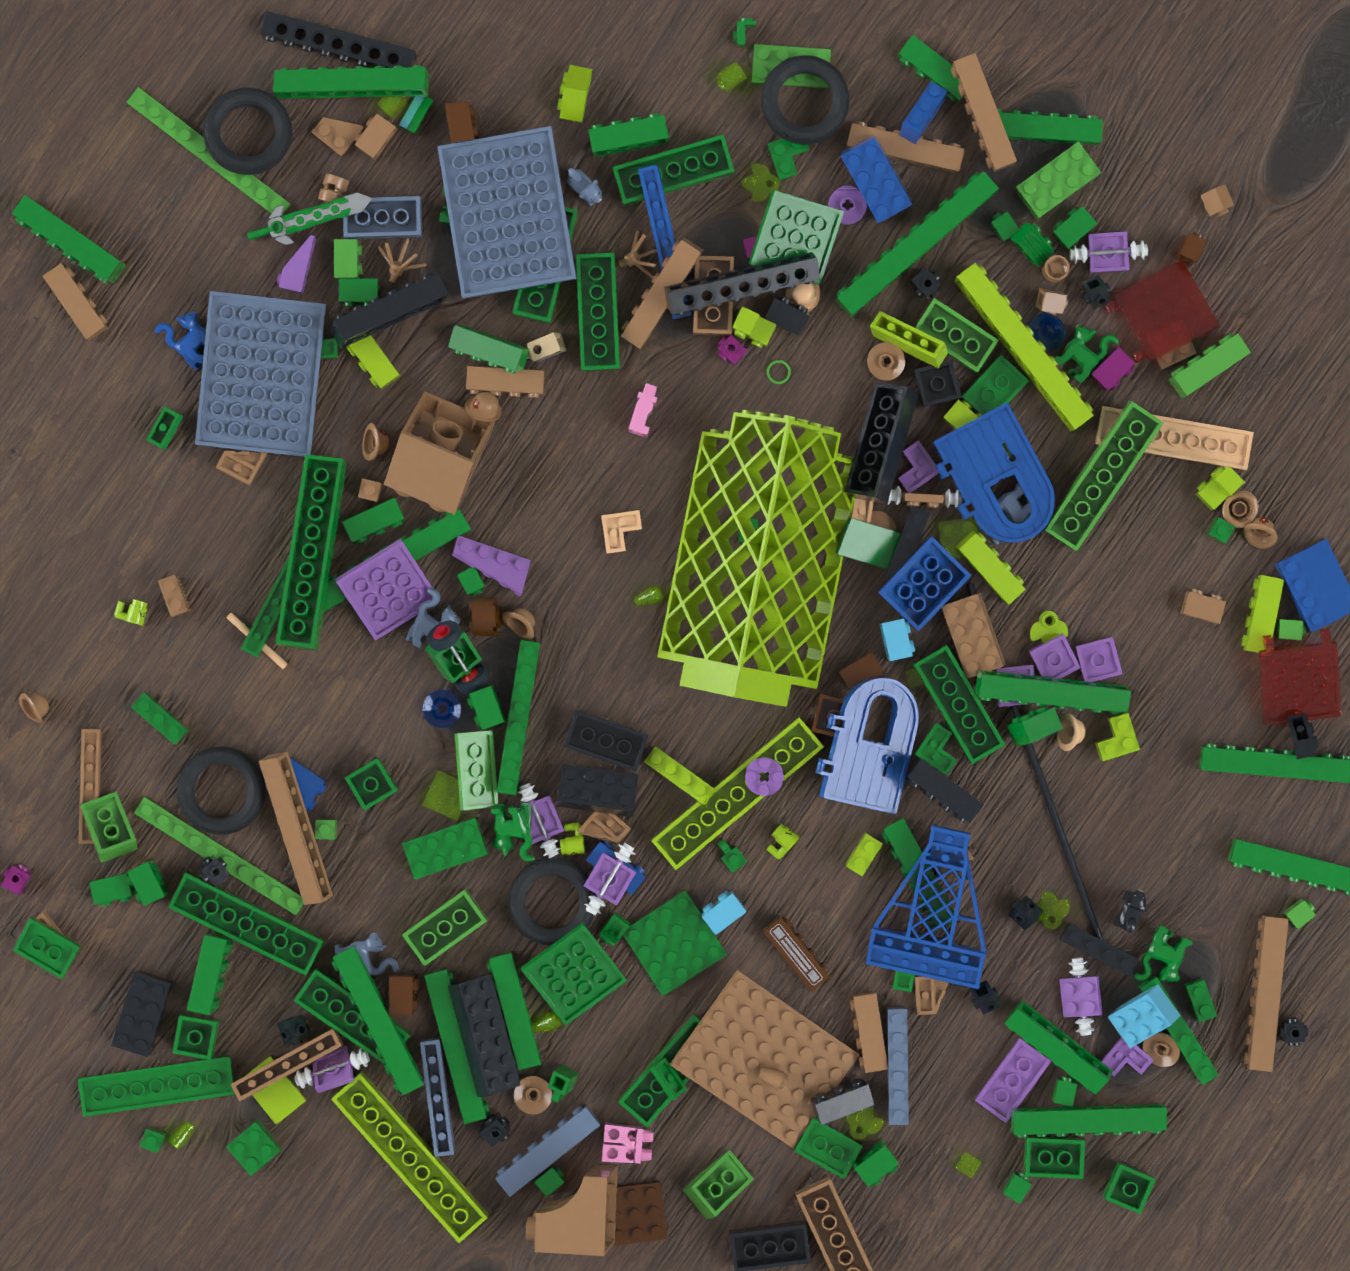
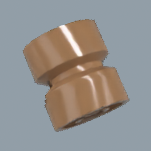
(330, 181)
(1055, 269)

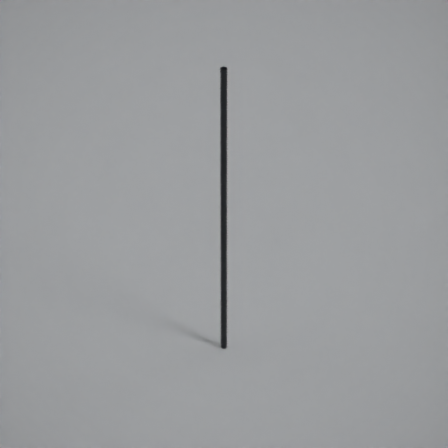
(1057, 823)

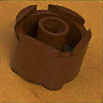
(485, 617)

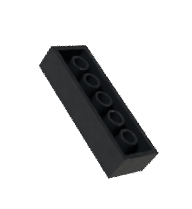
(389, 310)
(881, 443)
(484, 1035)

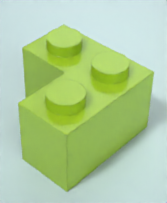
(574, 91)
(753, 327)
(1219, 487)
(1123, 739)

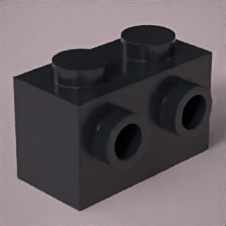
(788, 315)
(1301, 736)

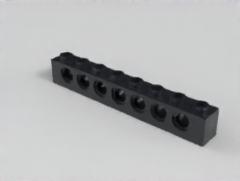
(274, 21)
(732, 279)

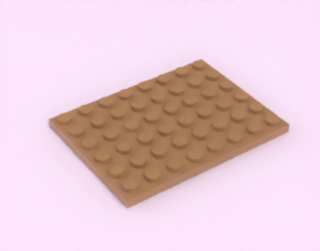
(758, 1030)

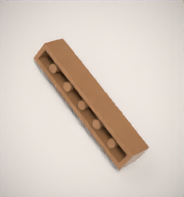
(984, 113)
(924, 153)
(654, 304)
(287, 1064)

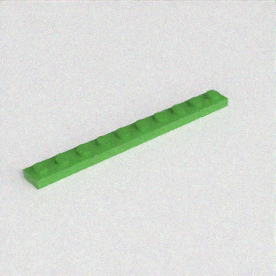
(195, 143)
(207, 847)

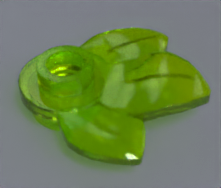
(757, 182)
(1053, 907)
(865, 1119)

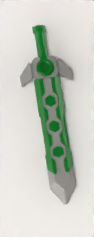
(309, 217)

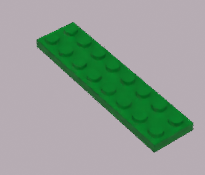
(156, 1086)

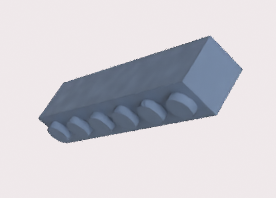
(897, 1066)
(437, 1096)
(548, 1150)

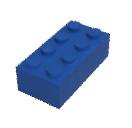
(876, 178)

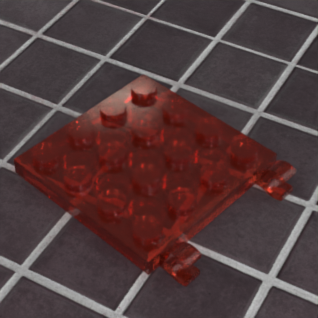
(1164, 311)
(1300, 680)

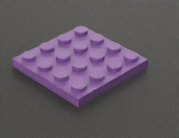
(386, 589)

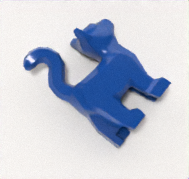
(190, 343)

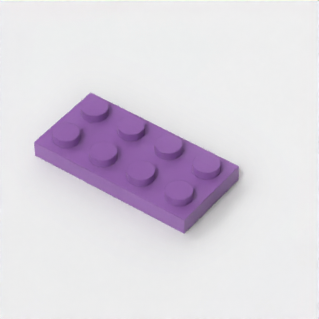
(1012, 1080)

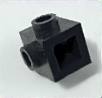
(925, 276)
(1096, 292)
(218, 875)
(1025, 912)
(985, 997)
(1287, 1028)
(293, 1030)
(495, 1129)

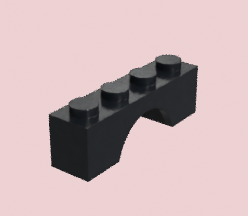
(908, 540)
(1099, 949)

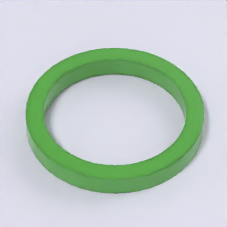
(778, 361)

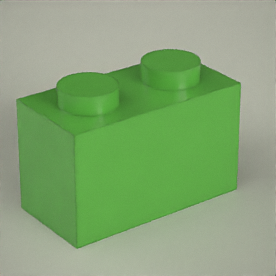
(347, 258)

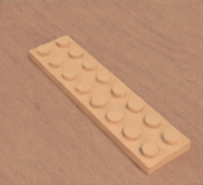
(1190, 440)

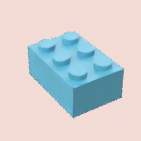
(1144, 1016)

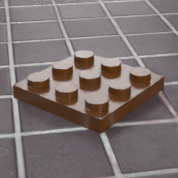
(639, 1214)

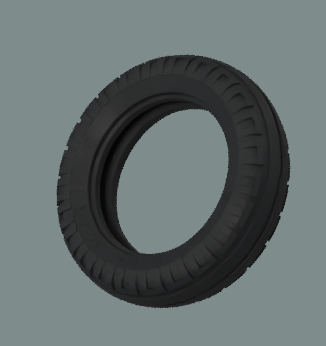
(810, 65)
(247, 164)
(186, 790)
(522, 882)

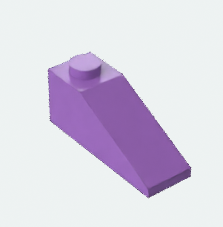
(296, 270)

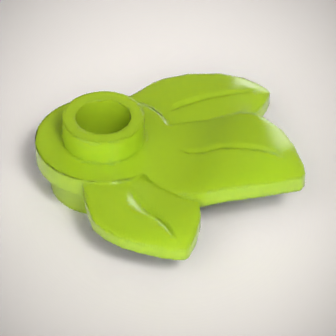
(1047, 631)

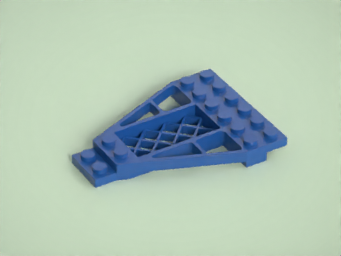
(926, 955)

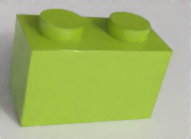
(863, 854)

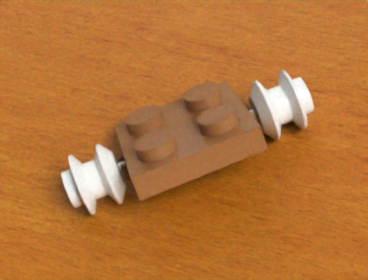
(931, 501)

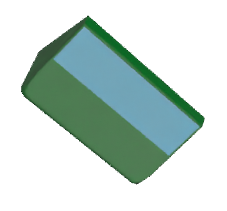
(416, 113)

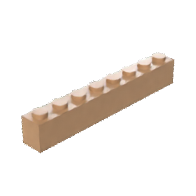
(295, 828)
(1266, 993)

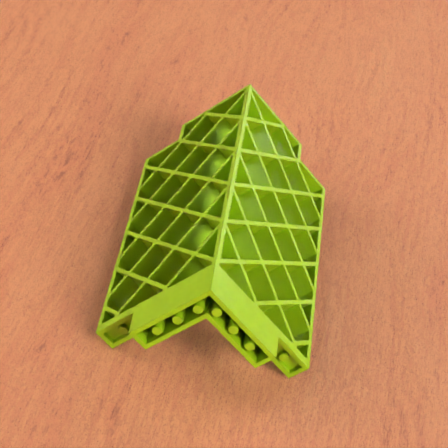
(763, 546)

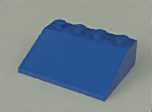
(924, 583)
(1316, 585)

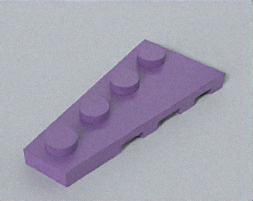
(494, 563)

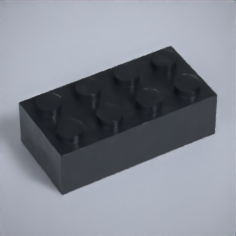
(606, 740)
(597, 790)
(946, 791)
(142, 1013)
(770, 1246)

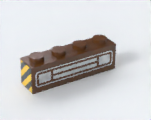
(795, 953)

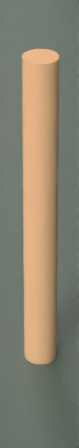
(267, 650)

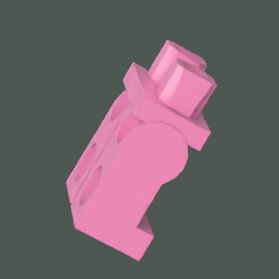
(643, 410)
(631, 1148)

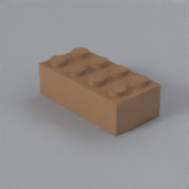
(713, 319)
(973, 635)

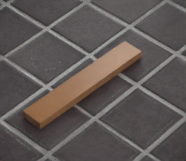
(89, 776)

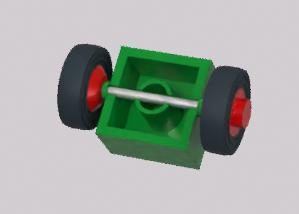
(456, 657)

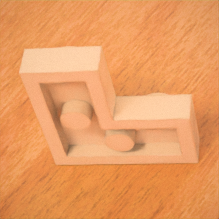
(615, 525)

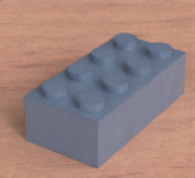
(386, 219)

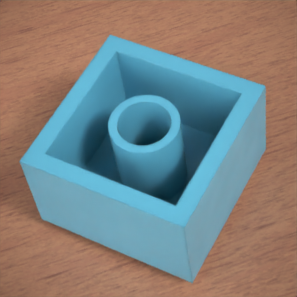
(896, 639)
(723, 912)

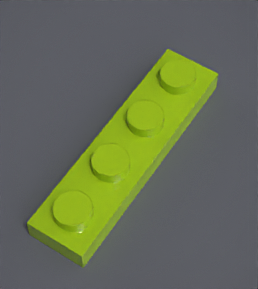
(679, 776)

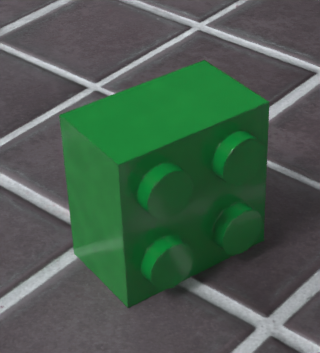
(486, 707)
(1034, 725)
(371, 783)
(148, 883)
(196, 1036)
(254, 1147)
(876, 1164)
(1129, 1187)

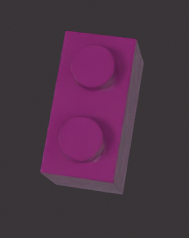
(1112, 369)

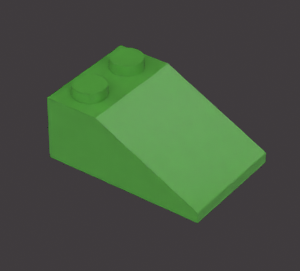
(109, 827)
(718, 1185)

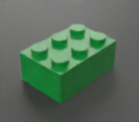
(1054, 1157)

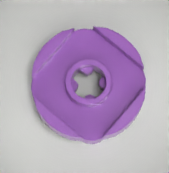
(855, 197)
(753, 775)

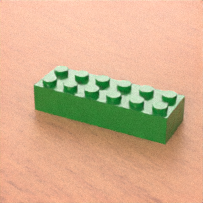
(678, 168)
(64, 237)
(539, 301)
(597, 312)
(958, 704)
(331, 1003)
(645, 1095)

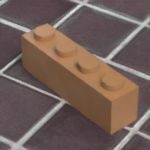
(75, 301)
(500, 381)
(870, 1032)

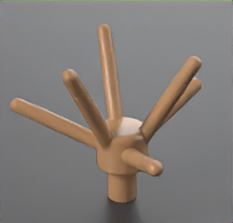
(633, 257)
(397, 267)

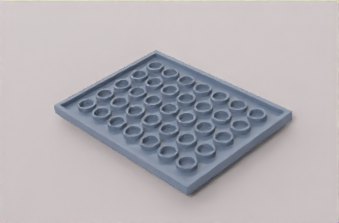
(507, 212)
(260, 374)

